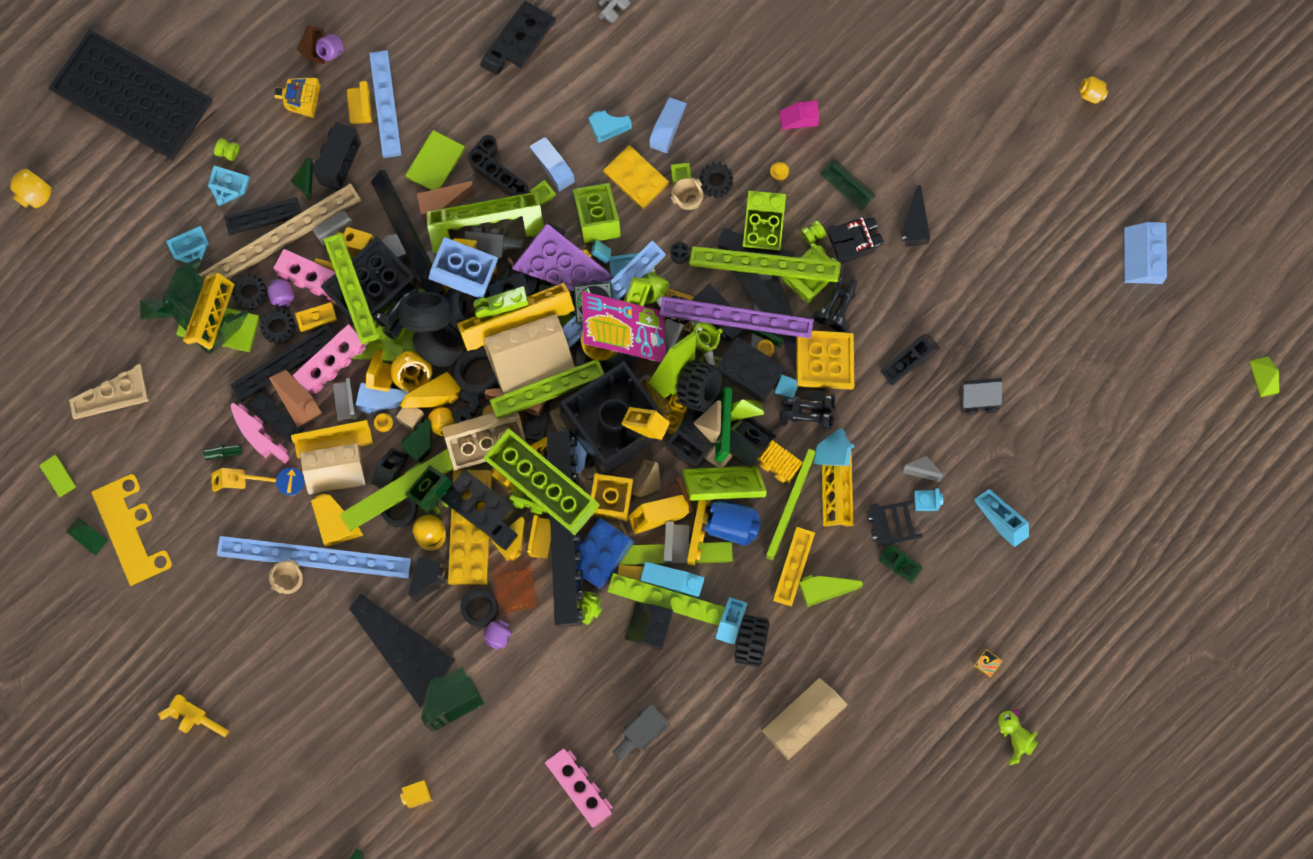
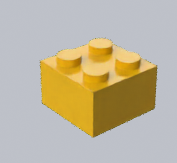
(613, 496)

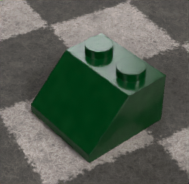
(428, 489)

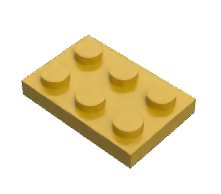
(636, 177)

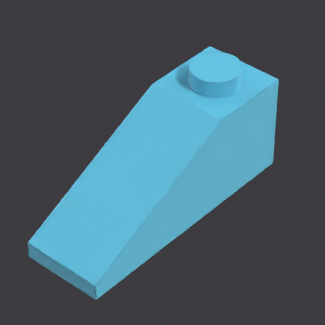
(1003, 517)
(672, 579)

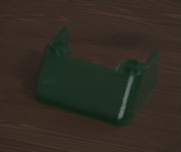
(181, 300)
(449, 699)

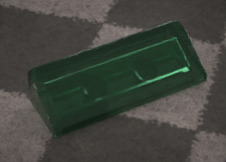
(848, 184)

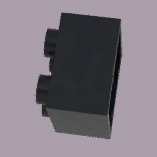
(597, 416)

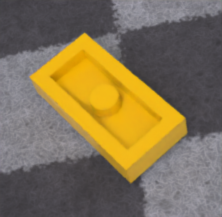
(316, 317)

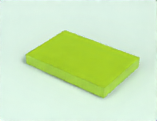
(435, 161)

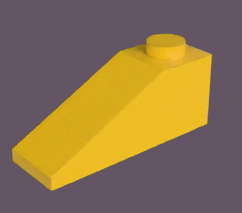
(433, 394)

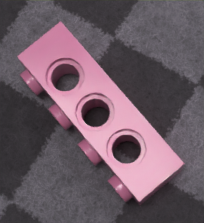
(289, 261)
(306, 374)
(556, 765)

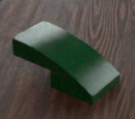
(900, 563)

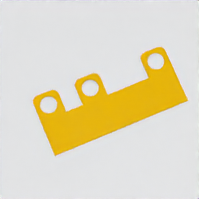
(122, 530)

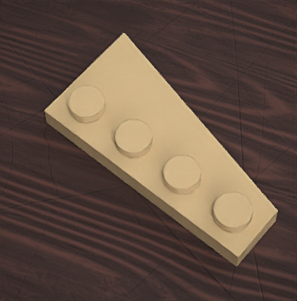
(117, 393)

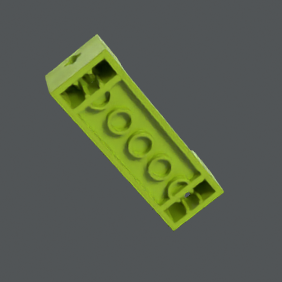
(526, 205)

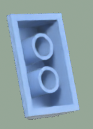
(1145, 253)
(463, 268)

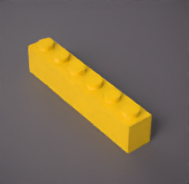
(540, 305)

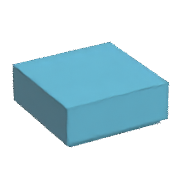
(601, 251)
(786, 387)

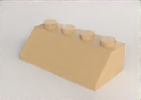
(473, 438)
(804, 718)

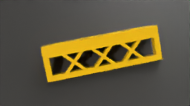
(203, 309)
(333, 437)
(843, 492)

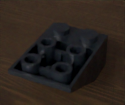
(690, 443)

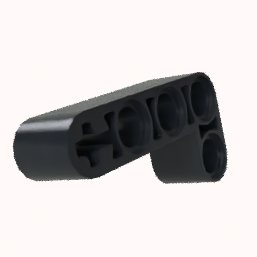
(501, 172)

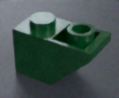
(419, 443)

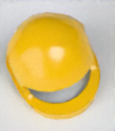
(428, 531)

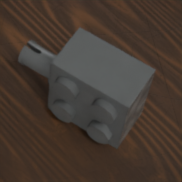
(493, 240)
(642, 731)

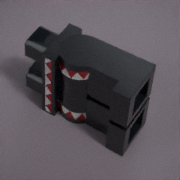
(854, 239)

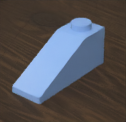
(667, 125)
(553, 164)
(376, 400)

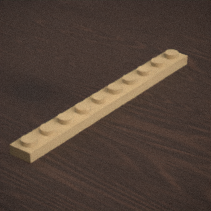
(284, 234)

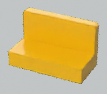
(359, 104)
(379, 373)
(540, 538)

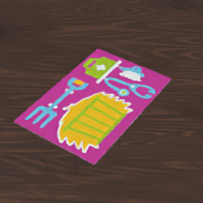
(623, 327)

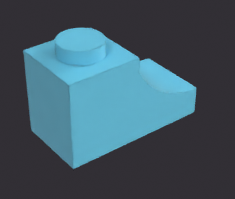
(607, 126)
(731, 620)

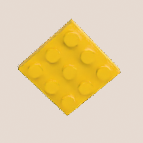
(825, 360)

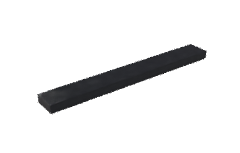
(405, 231)
(775, 288)

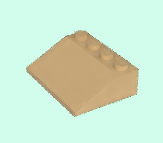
(528, 353)

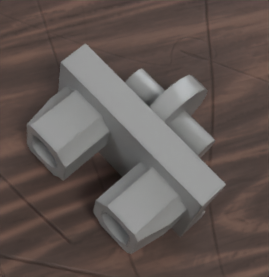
(608, 12)

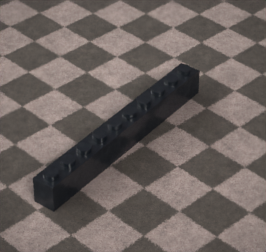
(564, 544)

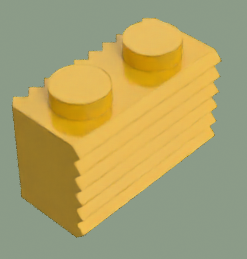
(779, 462)

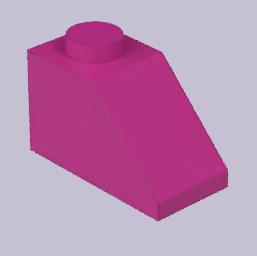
(800, 115)

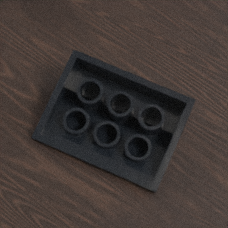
(380, 277)

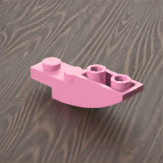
(253, 430)

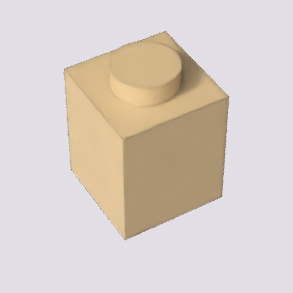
(410, 417)

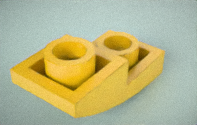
(676, 416)

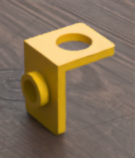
(228, 479)

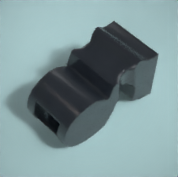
(466, 413)

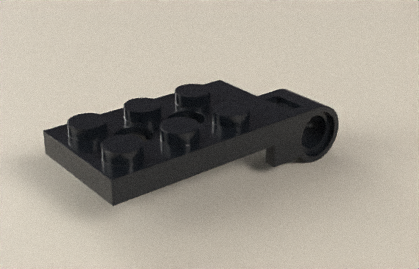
(515, 51)
(488, 520)

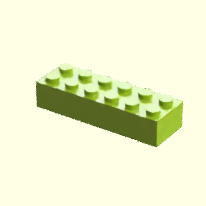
(541, 481)

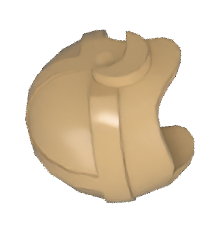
(687, 193)
(285, 577)

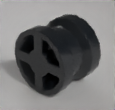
(679, 248)

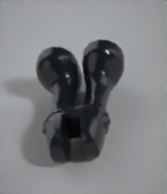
(838, 321)
(393, 328)
(825, 419)

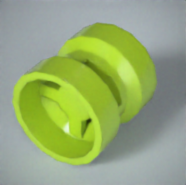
(226, 149)
(813, 233)

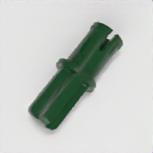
(222, 451)

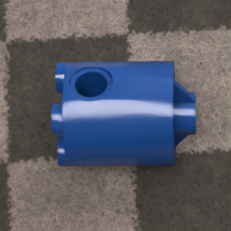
(733, 522)

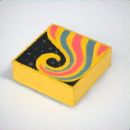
(988, 663)

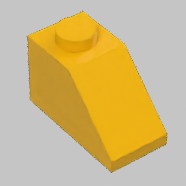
(646, 422)
(514, 549)

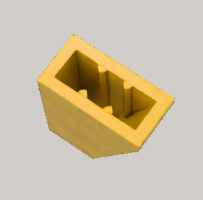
(657, 513)
(330, 524)

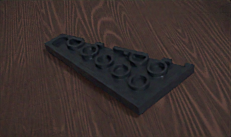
(406, 651)

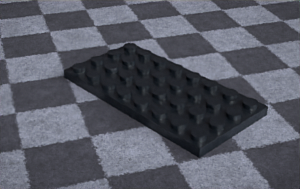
(130, 94)

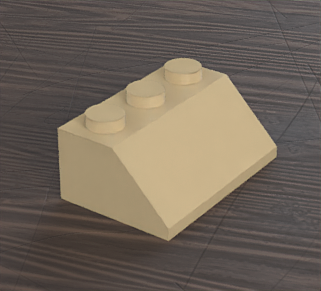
(333, 468)

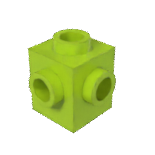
(591, 606)

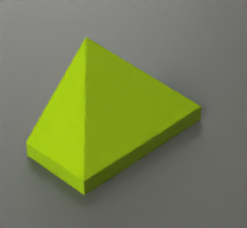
(1265, 376)
(746, 409)

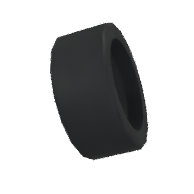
(405, 521)
(479, 593)

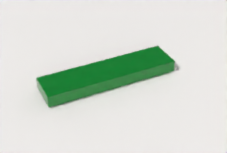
(722, 444)

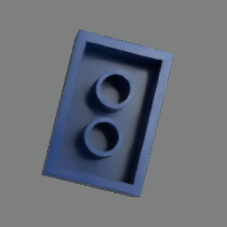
(603, 552)

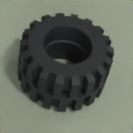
(699, 385)
(751, 640)

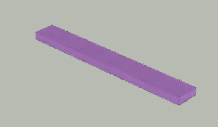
(736, 317)

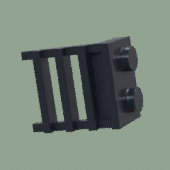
(880, 529)

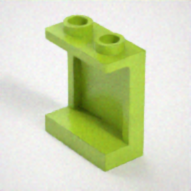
(809, 288)

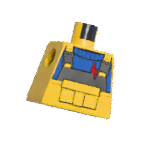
(300, 95)

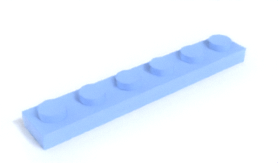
(385, 104)

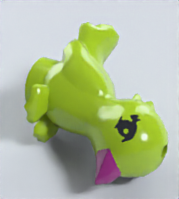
(1021, 739)

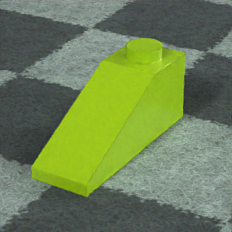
(824, 588)

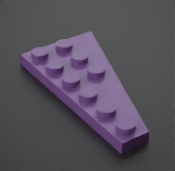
(559, 261)

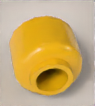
(1093, 89)
(440, 418)

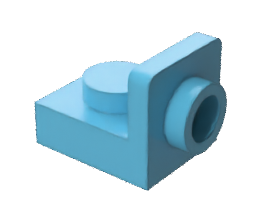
(928, 500)

